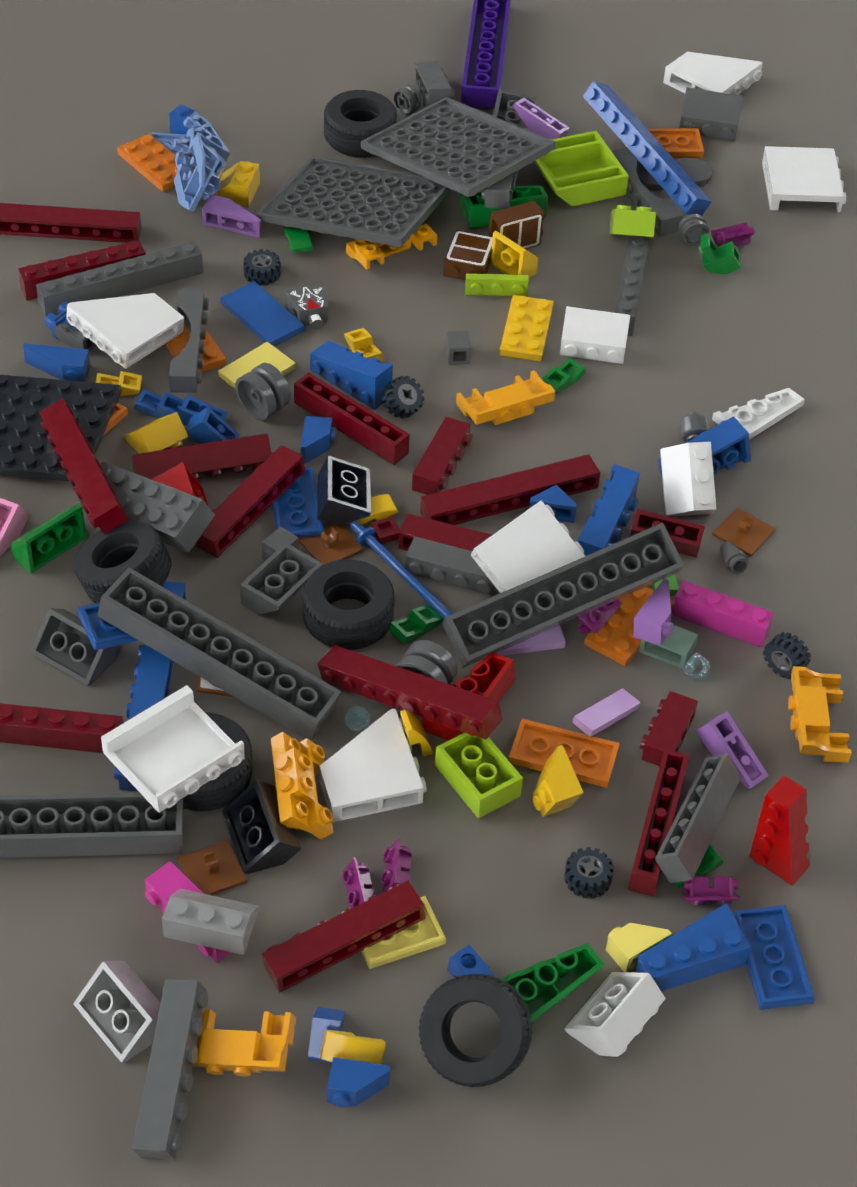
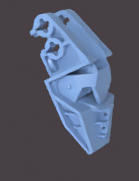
(198, 162)

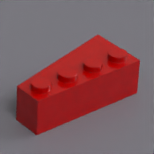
(488, 678)
(782, 831)

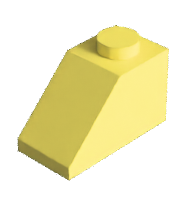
(631, 941)

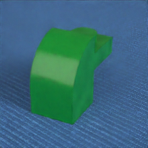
(719, 259)

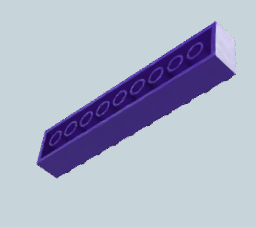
(485, 53)

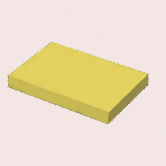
(261, 354)
(413, 940)

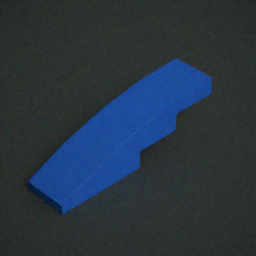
(161, 406)

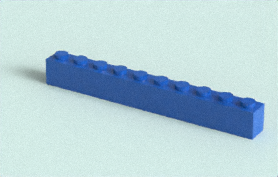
(647, 149)
(152, 681)

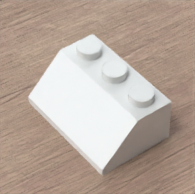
(594, 335)
(688, 479)
(616, 1012)

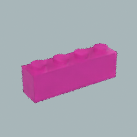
(722, 613)
(165, 883)

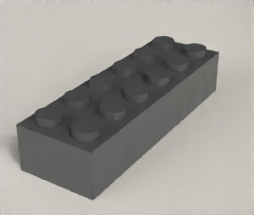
(173, 513)

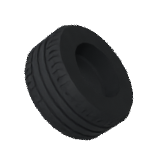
(354, 117)
(108, 556)
(348, 580)
(231, 782)
(437, 1038)

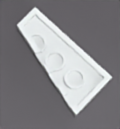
(763, 413)

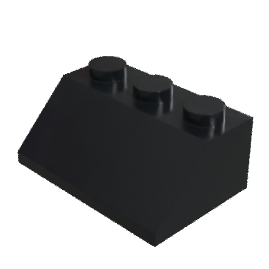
(343, 492)
(257, 829)

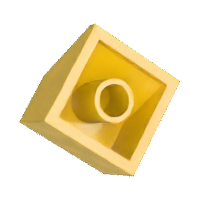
(240, 182)
(511, 257)
(158, 434)
(556, 785)

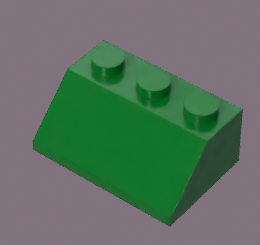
(50, 539)

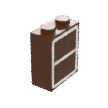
(519, 223)
(467, 255)

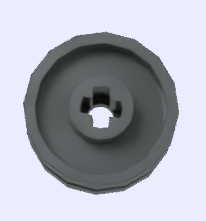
(263, 391)
(430, 661)

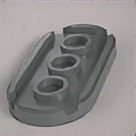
(696, 168)

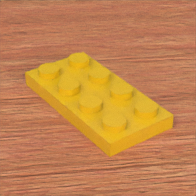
(526, 328)

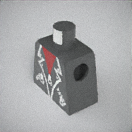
(308, 305)

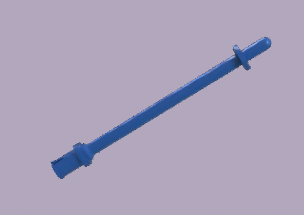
(366, 536)

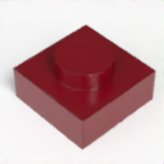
(386, 530)

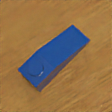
(59, 362)

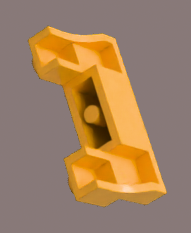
(366, 251)
(508, 401)
(811, 716)
(295, 774)
(245, 1050)

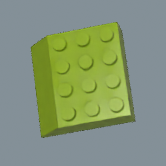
(583, 169)

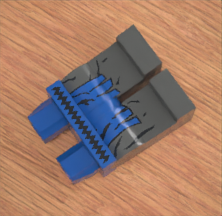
(65, 331)

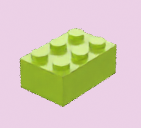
(632, 222)
(478, 773)

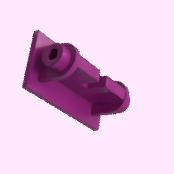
(737, 234)
(596, 619)
(396, 859)
(357, 878)
(721, 891)

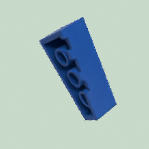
(352, 372)
(728, 444)
(611, 510)
(697, 951)

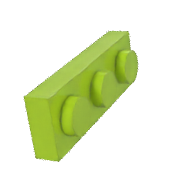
(496, 284)

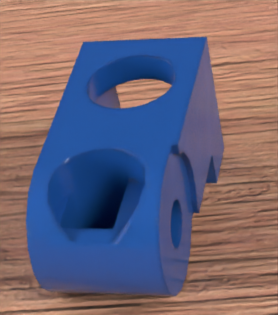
(467, 962)

